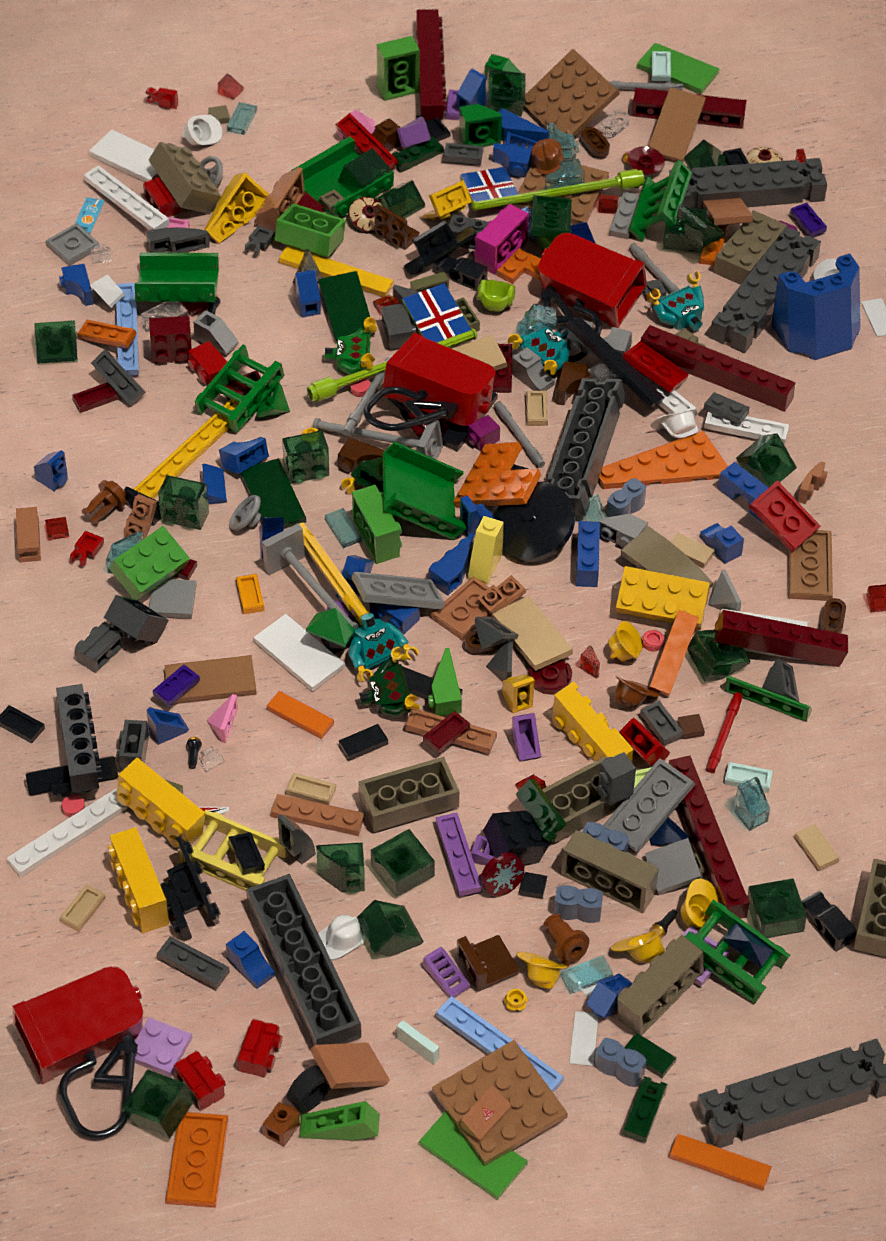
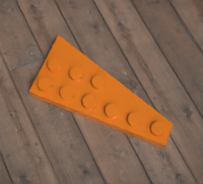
(670, 463)

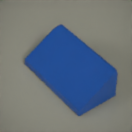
(215, 482)

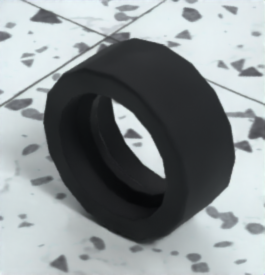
(308, 1089)

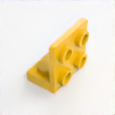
(448, 200)

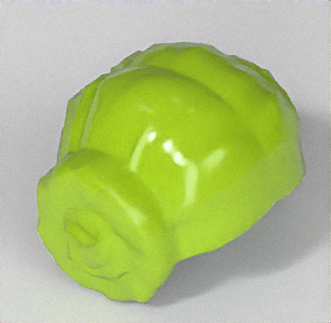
(495, 294)

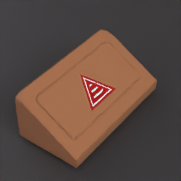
(485, 1113)

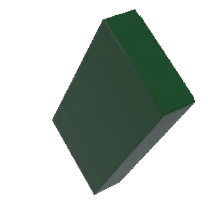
(658, 1059)

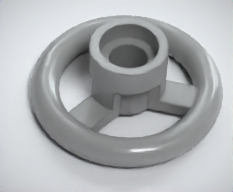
(216, 172)
(249, 514)

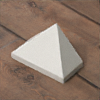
(108, 290)

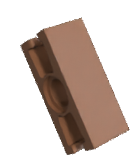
(28, 534)

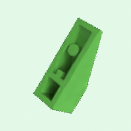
(445, 688)
(344, 1122)

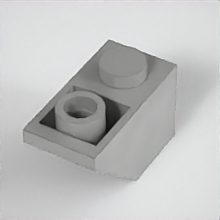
(213, 329)
(621, 528)

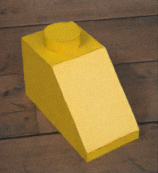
(519, 692)

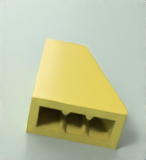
(486, 549)

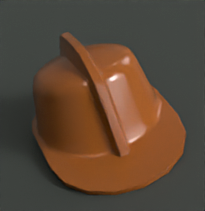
(547, 156)
(632, 693)

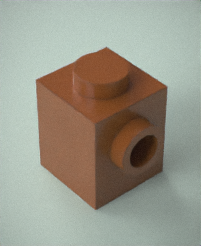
(281, 1123)

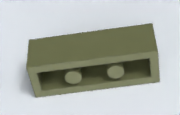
(429, 282)
(468, 314)

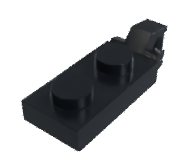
(174, 908)

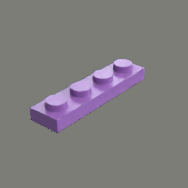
(458, 854)

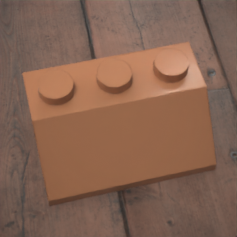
(285, 192)

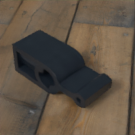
(462, 271)
(830, 921)

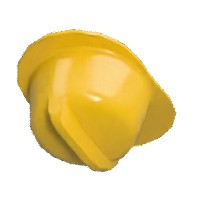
(625, 642)
(698, 898)
(642, 947)
(541, 969)

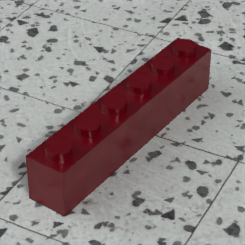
(716, 110)
(781, 638)

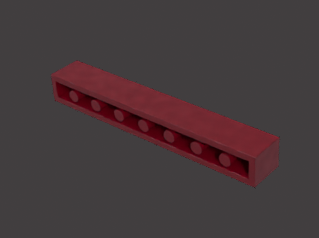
(431, 81)
(721, 369)
(710, 842)

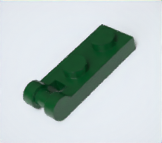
(418, 154)
(541, 809)
(645, 1109)

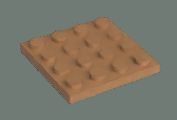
(570, 95)
(582, 203)
(513, 1075)

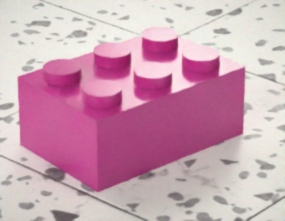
(501, 238)

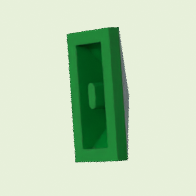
(274, 403)
(331, 627)

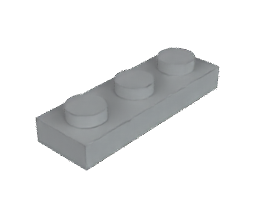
(624, 215)

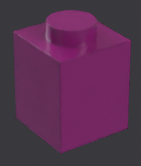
(483, 432)

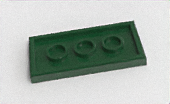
(550, 216)
(344, 303)
(275, 492)

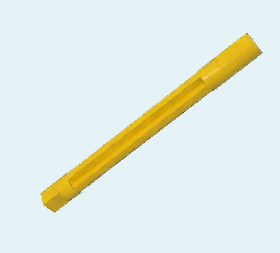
(333, 575)

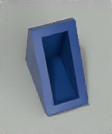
(165, 725)

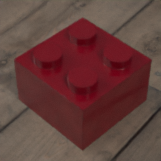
(170, 339)

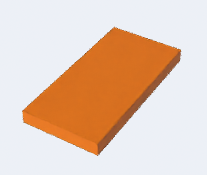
(197, 1160)

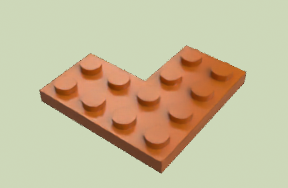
(493, 480)

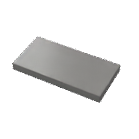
(398, 590)
(650, 804)

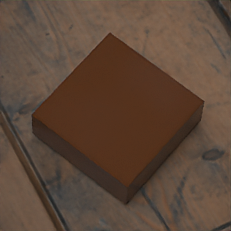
(691, 726)

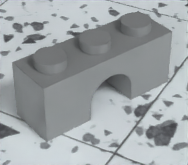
(618, 339)

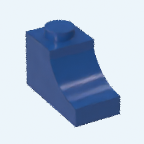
(513, 158)
(76, 282)
(243, 455)
(472, 514)
(725, 542)
(248, 959)
(605, 994)

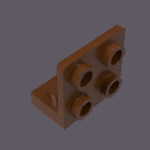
(393, 227)
(486, 961)

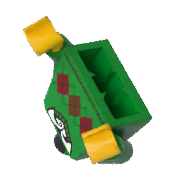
(354, 350)

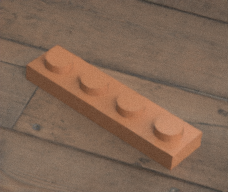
(474, 738)
(318, 814)

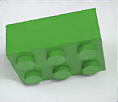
(398, 68)
(310, 230)
(376, 525)
(149, 563)

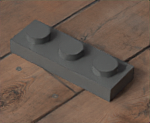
(118, 377)
(193, 962)

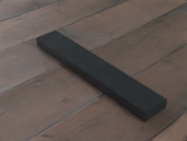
(615, 361)

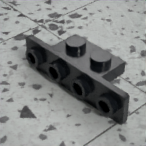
(437, 243)
(58, 778)
(189, 885)

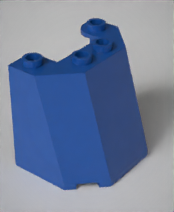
(820, 314)

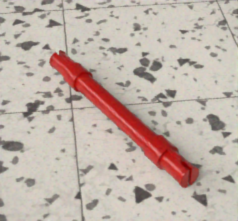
(732, 711)

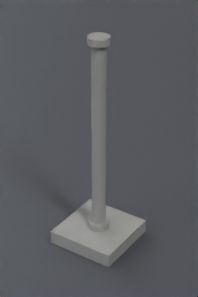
(429, 443)
(287, 549)

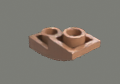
(812, 482)
(141, 516)
(501, 596)

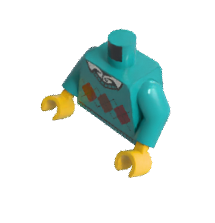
(681, 307)
(547, 345)
(374, 644)

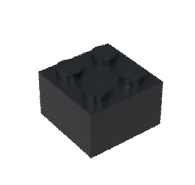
(135, 619)
(515, 834)

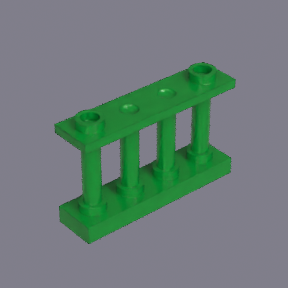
(667, 209)
(248, 403)
(725, 969)

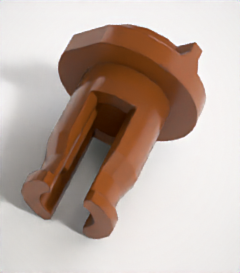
(110, 495)
(569, 944)

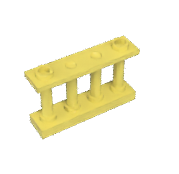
(222, 870)

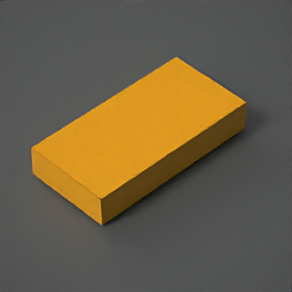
(250, 594)

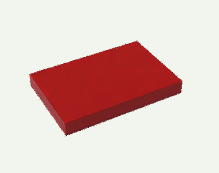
(655, 366)
(784, 516)

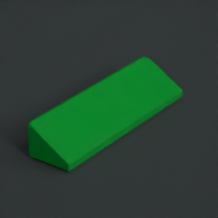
(768, 698)

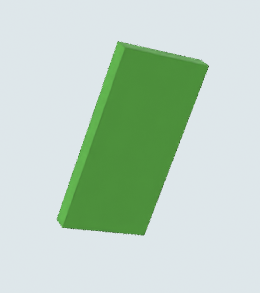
(684, 69)
(452, 1148)

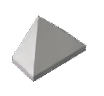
(724, 594)

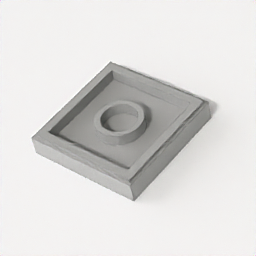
(72, 244)
(174, 598)
(675, 865)

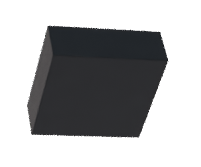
(533, 885)

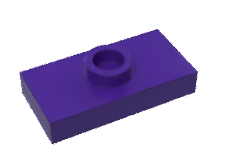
(808, 219)
(176, 685)

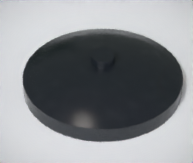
(539, 526)

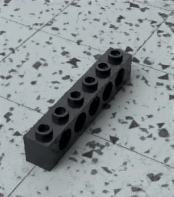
(78, 738)

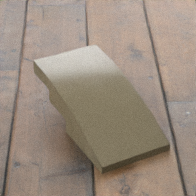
(657, 554)

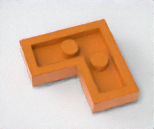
(517, 264)

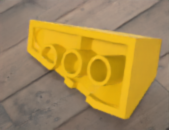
(235, 207)

